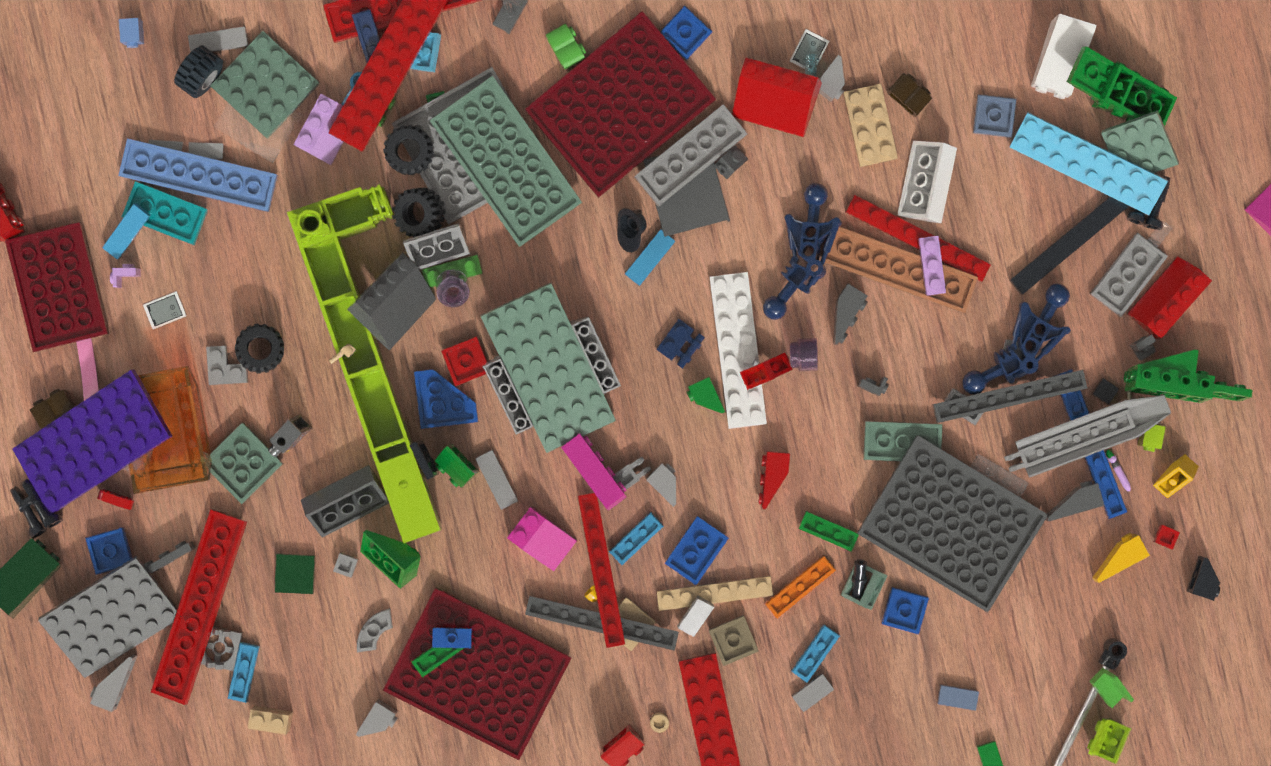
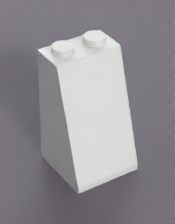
(1059, 54)

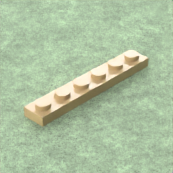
(715, 592)

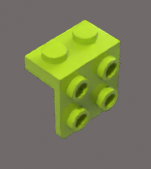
(1108, 740)

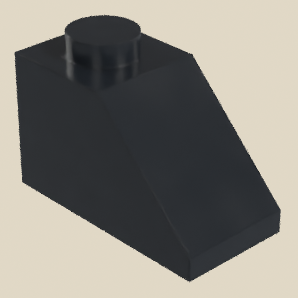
(1204, 580)

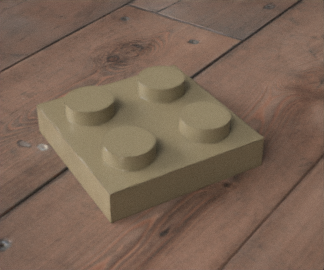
(733, 640)

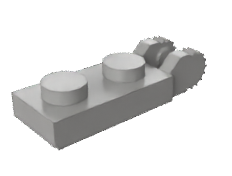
(628, 476)

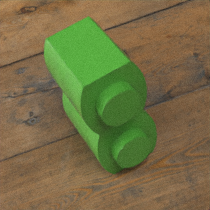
(565, 46)

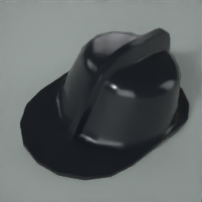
(630, 227)

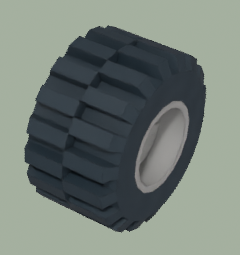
(198, 71)

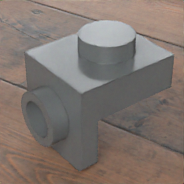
(730, 162)

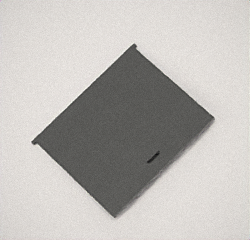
(694, 205)

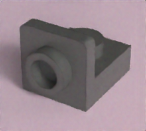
(1143, 347)
(870, 386)

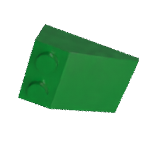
(456, 466)
(391, 557)

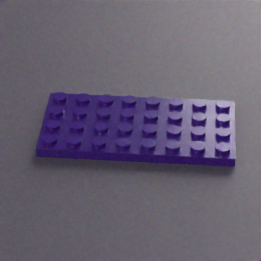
(92, 442)

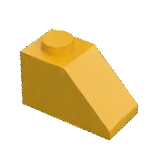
(1176, 476)

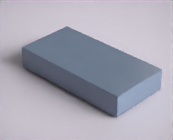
(958, 697)

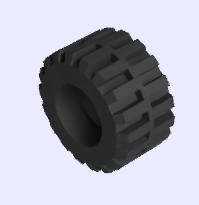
(396, 138)
(404, 211)
(252, 333)

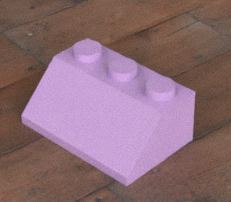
(314, 134)

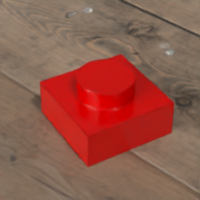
(1166, 537)

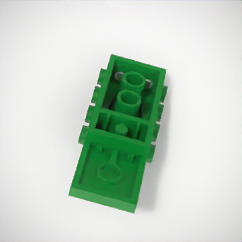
(1118, 87)
(1178, 380)

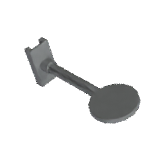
(509, 14)

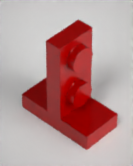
(766, 371)

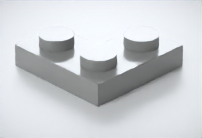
(218, 369)

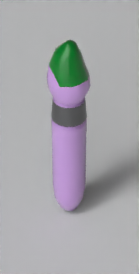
(1118, 470)

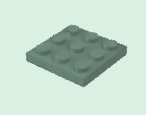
(1142, 142)
(243, 463)

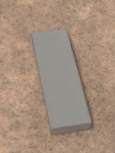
(220, 40)
(496, 479)

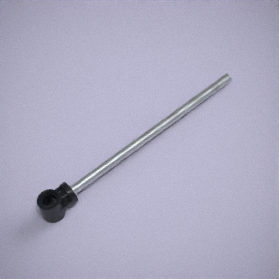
(1109, 661)

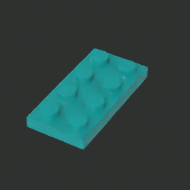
(168, 213)

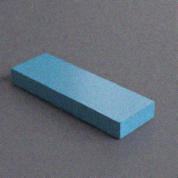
(126, 231)
(649, 258)
(636, 538)
(815, 653)
(243, 672)

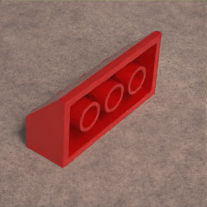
(1169, 297)

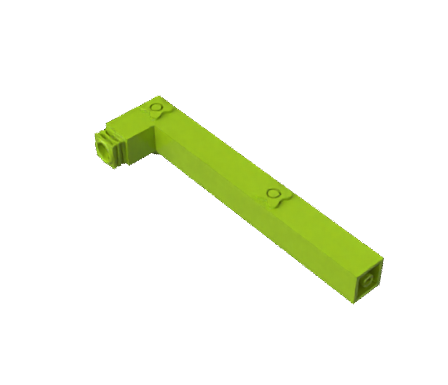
(319, 236)

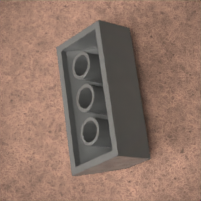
(344, 501)

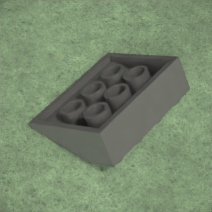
(393, 301)

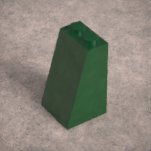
(25, 576)

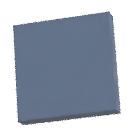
(994, 116)

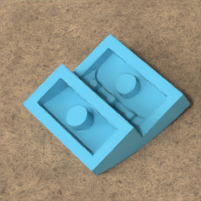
(428, 55)

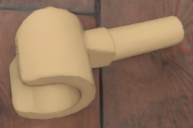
(348, 350)

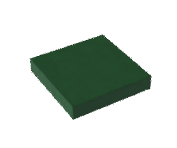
(295, 573)

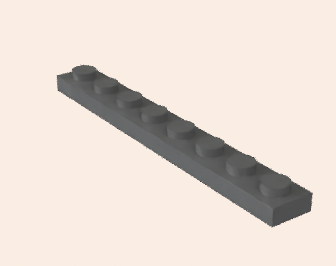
(1009, 396)
(592, 621)

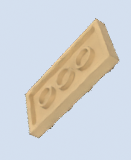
(870, 125)

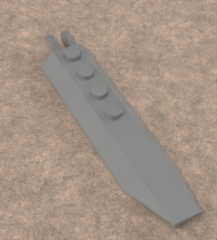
(1088, 434)

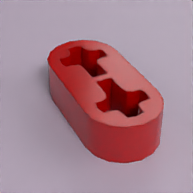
(115, 499)

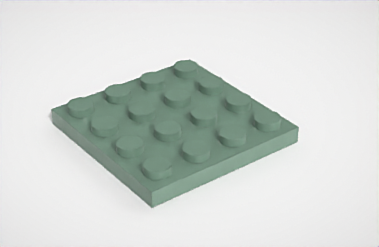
(265, 84)

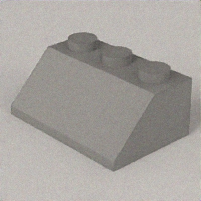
(437, 246)

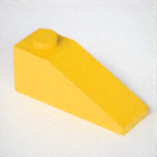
(1122, 556)

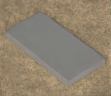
(1128, 274)

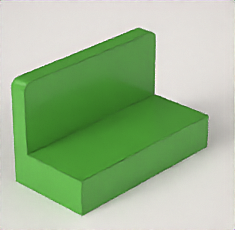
(1110, 688)

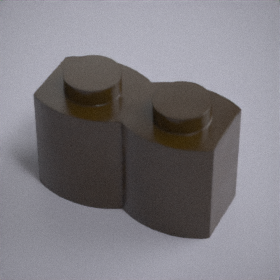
(909, 94)
(52, 408)

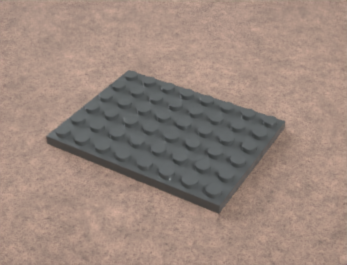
(952, 523)

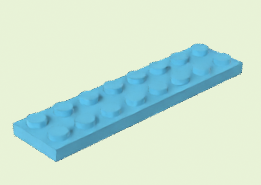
(1088, 163)

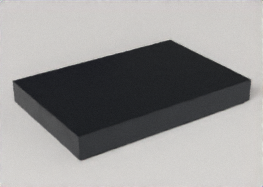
(424, 459)

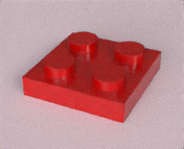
(465, 361)

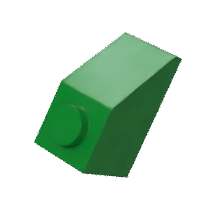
(705, 395)

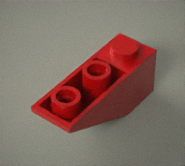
(775, 472)

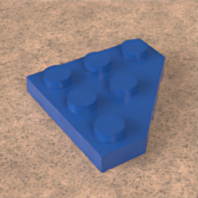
(442, 402)

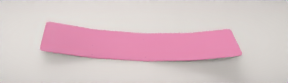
(88, 368)

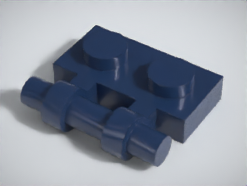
(675, 340)

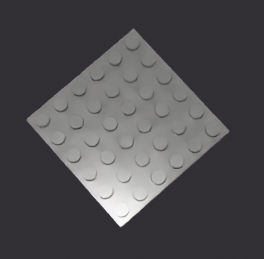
(445, 172)

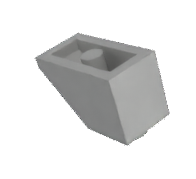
(833, 80)
(664, 482)
(378, 719)

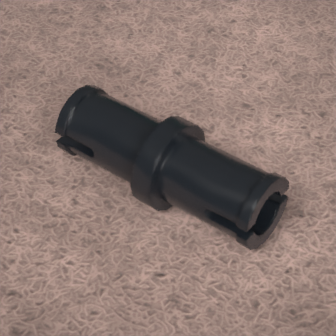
(859, 578)

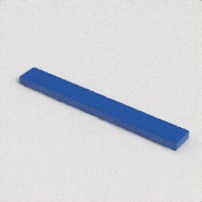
(1096, 462)

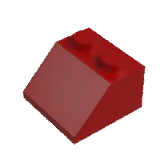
(622, 747)

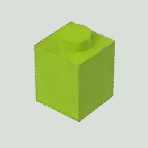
(1152, 438)

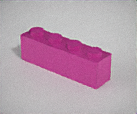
(594, 472)

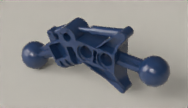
(797, 275)
(1024, 330)

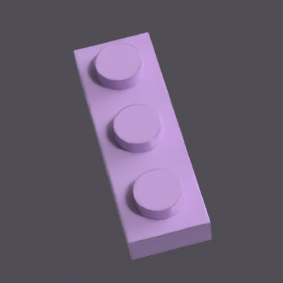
(932, 265)

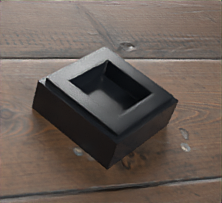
(1105, 391)

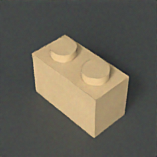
(270, 720)

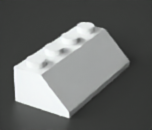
(927, 181)

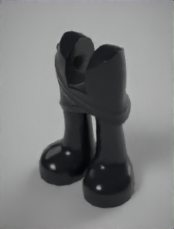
(1152, 220)
(49, 520)

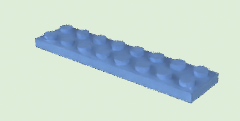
(198, 175)

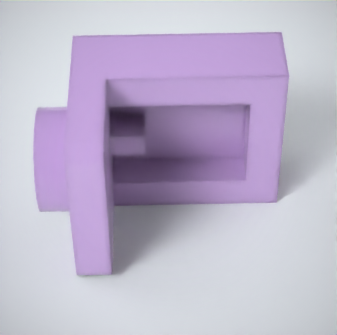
(127, 271)

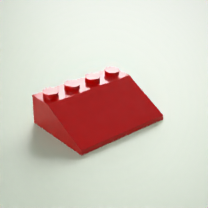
(775, 97)

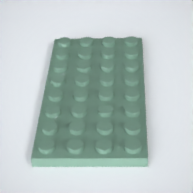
(505, 161)
(548, 367)

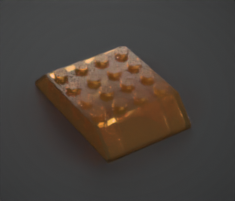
(187, 453)

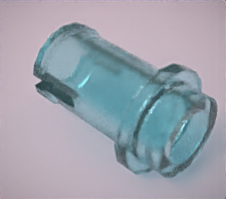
(811, 64)

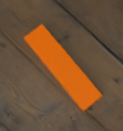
(800, 586)

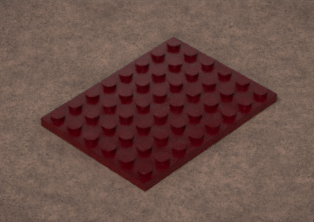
(620, 104)
(483, 690)

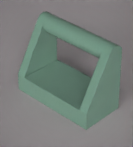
(872, 589)

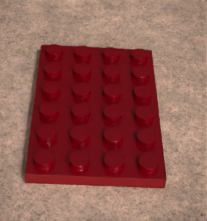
(57, 287)

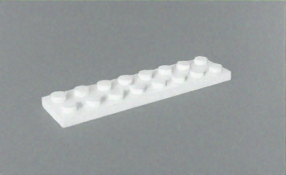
(737, 348)

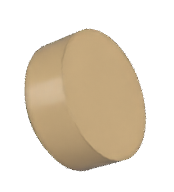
(659, 722)

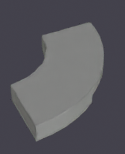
(373, 629)

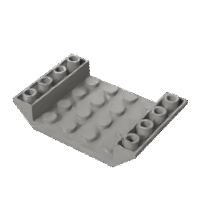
(508, 395)

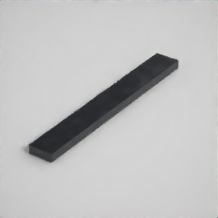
(1067, 244)

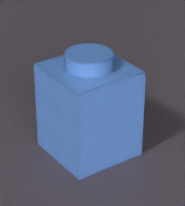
(131, 32)

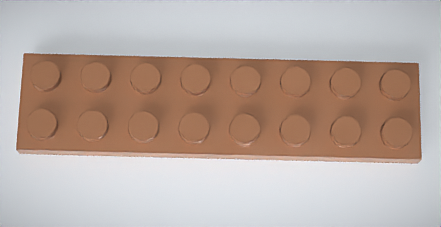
(897, 269)

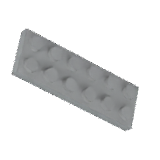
(690, 155)

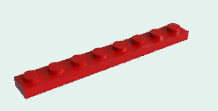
(910, 234)
(601, 570)

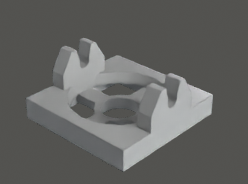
(230, 663)

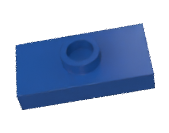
(452, 637)

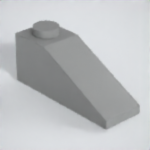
(110, 690)

